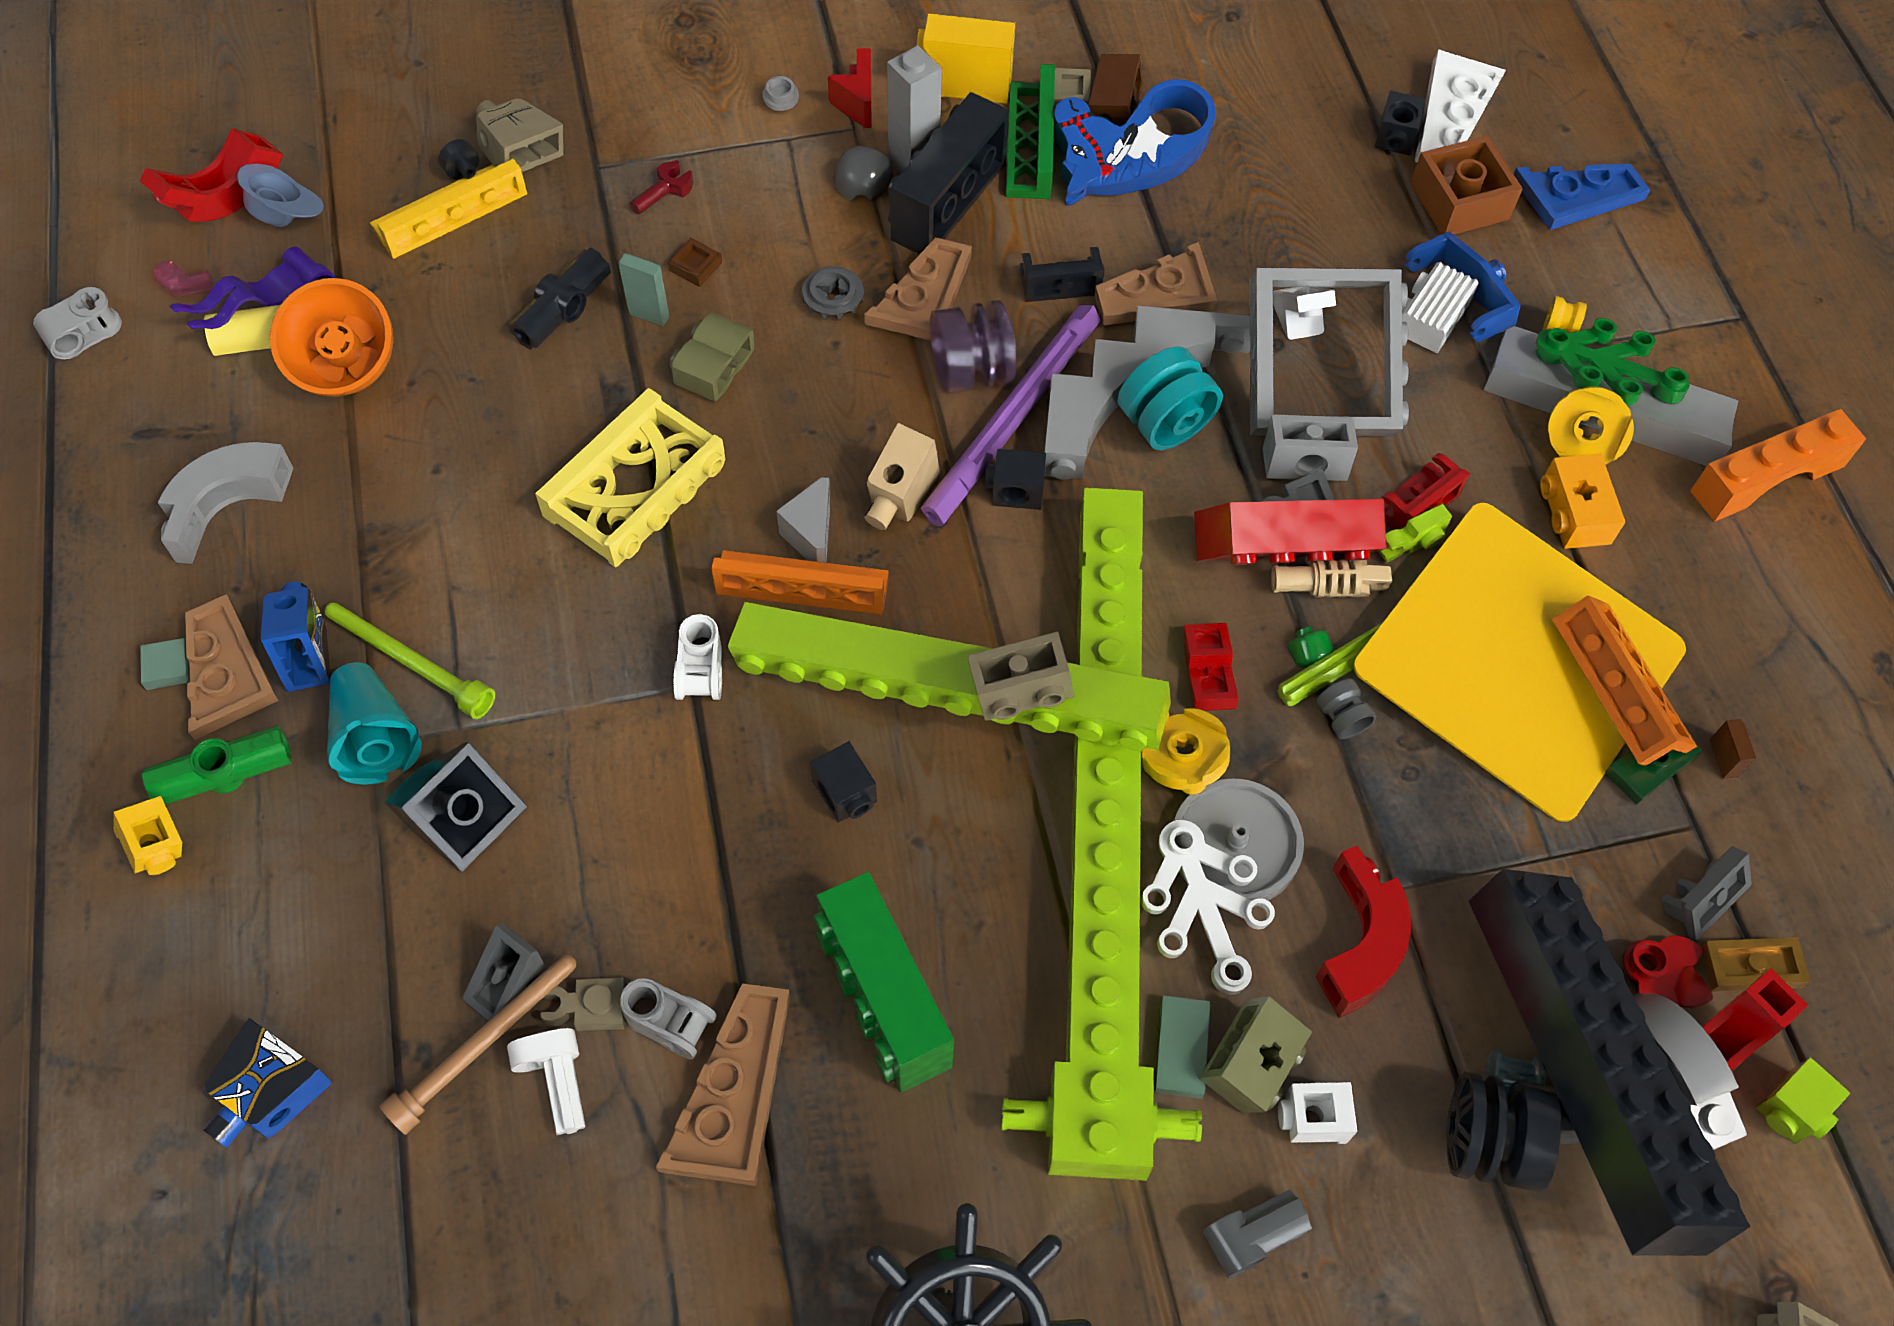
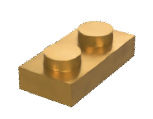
(1738, 963)

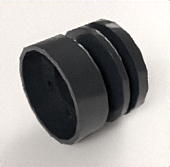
(1503, 1131)

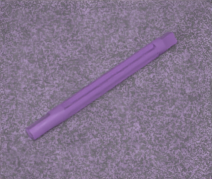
(1009, 416)

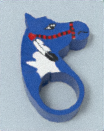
(1130, 156)

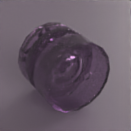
(981, 345)

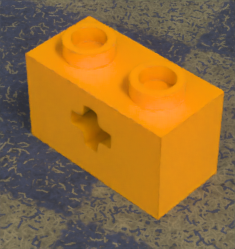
(1582, 501)

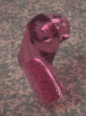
(179, 282)

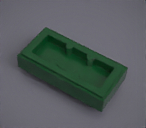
(1640, 780)

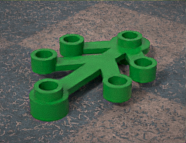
(1565, 348)

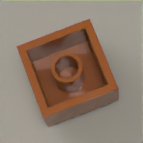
(1465, 185)

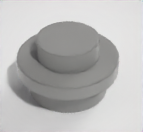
(780, 93)

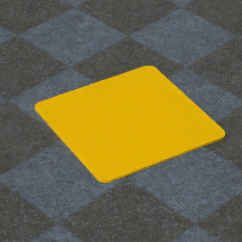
(1490, 671)

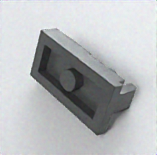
(1710, 898)

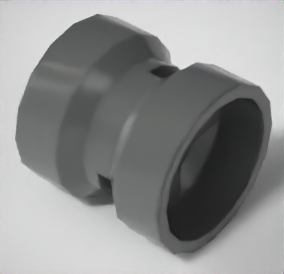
(1346, 709)

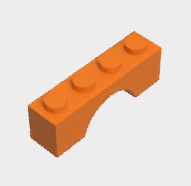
(1747, 474)

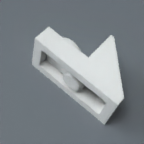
(1302, 310)

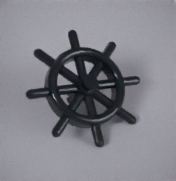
(962, 1263)

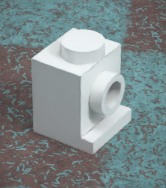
(1329, 1101)

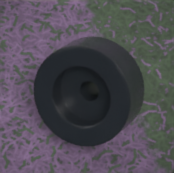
(459, 159)

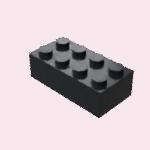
(948, 173)

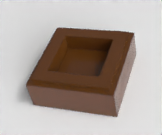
(695, 262)
(1732, 748)

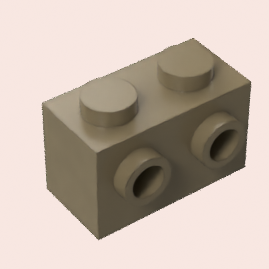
(1021, 676)

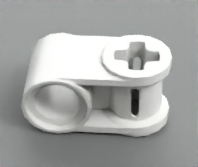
(698, 666)

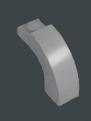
(214, 482)
(1696, 1068)

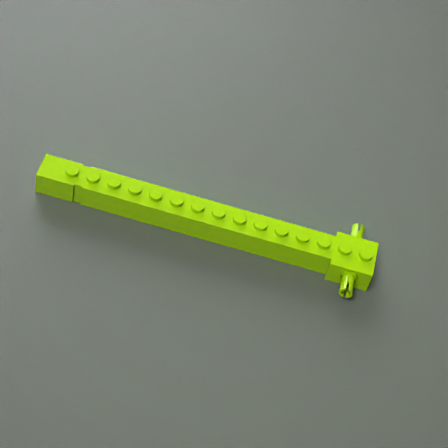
(1100, 1098)

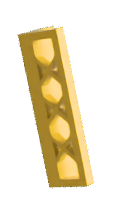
(449, 208)

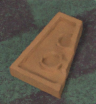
(1171, 284)

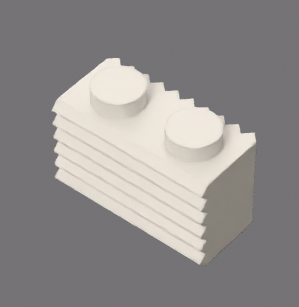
(1437, 305)

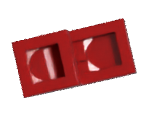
(1209, 666)

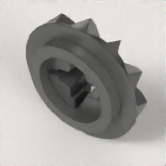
(824, 282)

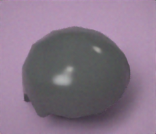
(862, 172)

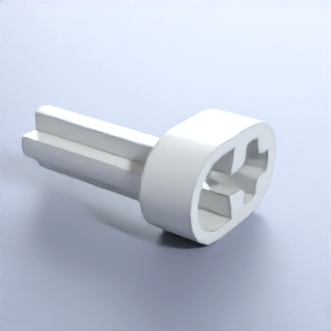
(554, 1053)

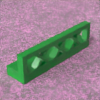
(1043, 132)

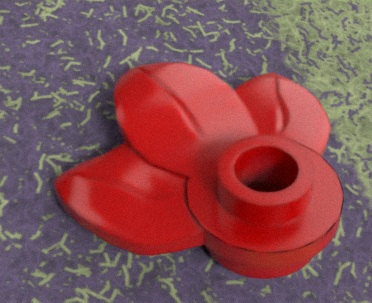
(1670, 970)

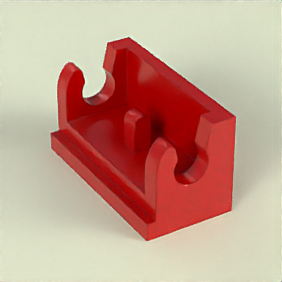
(1424, 491)

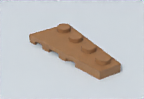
(729, 1110)

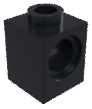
(1400, 123)
(1017, 479)
(844, 782)

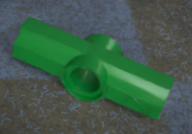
(241, 759)

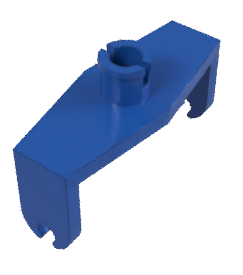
(1490, 290)

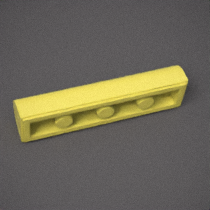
(244, 331)

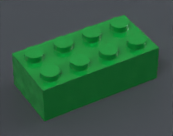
(885, 983)

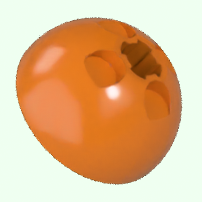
(319, 324)

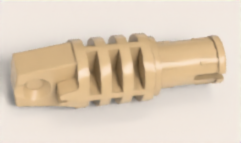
(1332, 578)

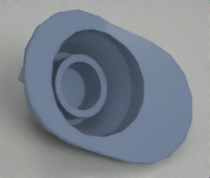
(275, 196)

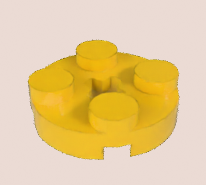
(1581, 404)
(1192, 770)

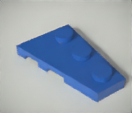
(1573, 196)

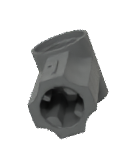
(1246, 1238)

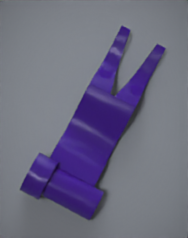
(271, 290)

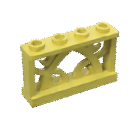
(641, 511)

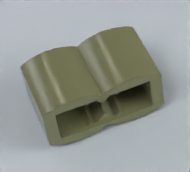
(712, 356)

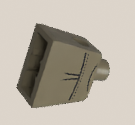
(518, 133)

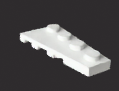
(1455, 99)

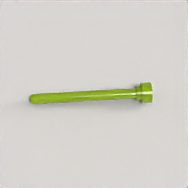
(472, 697)

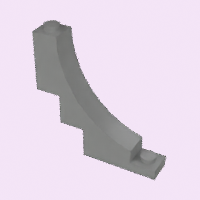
(1084, 403)

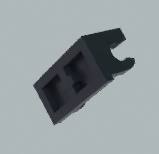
(1061, 278)

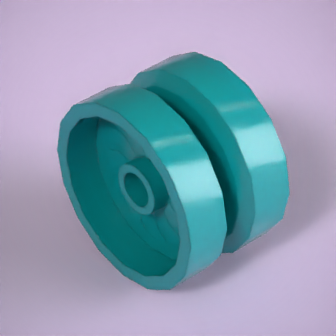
(1170, 398)

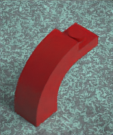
(215, 189)
(1385, 919)
(1754, 1017)

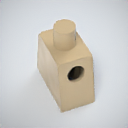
(901, 477)

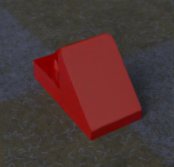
(854, 92)

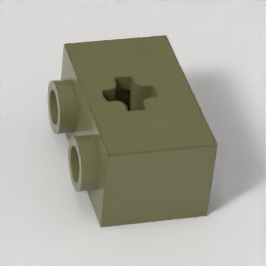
(1256, 1055)

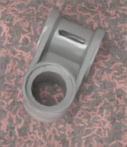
(73, 326)
(673, 1022)

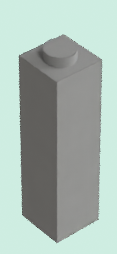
(912, 104)

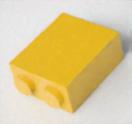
(972, 55)

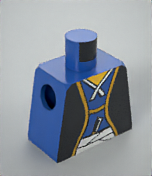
(287, 618)
(260, 1085)

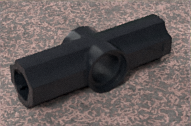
(559, 298)

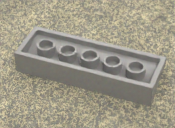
(1692, 429)

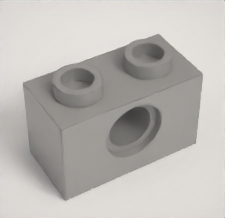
(1308, 444)

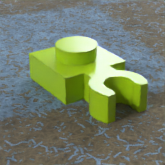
(1420, 532)

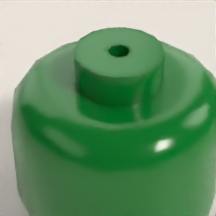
(1310, 646)

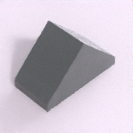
(502, 972)

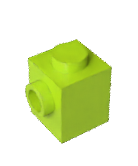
(1803, 1102)

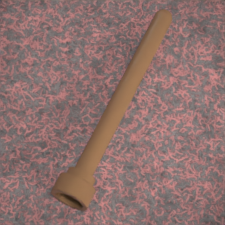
(406, 1107)

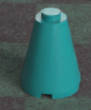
(367, 727)

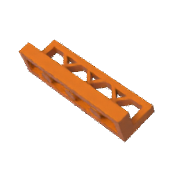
(800, 582)
(1622, 681)

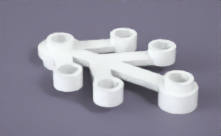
(1204, 897)

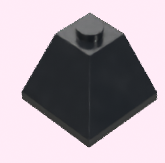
(456, 804)

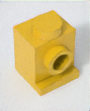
(148, 823)

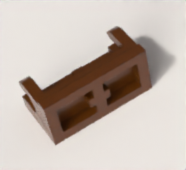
(1117, 87)

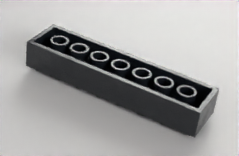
(1607, 1068)

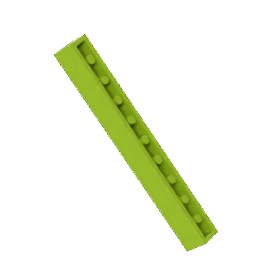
(938, 674)

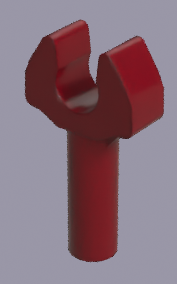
(666, 184)

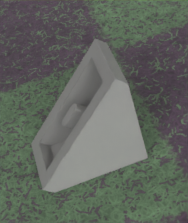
(806, 521)

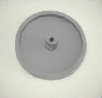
(1247, 821)

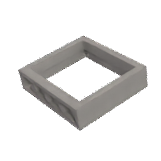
(1395, 336)

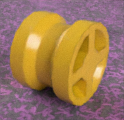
(1565, 315)

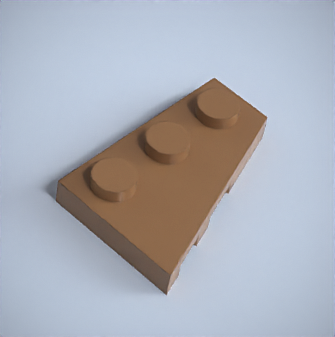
(928, 286)
(224, 669)

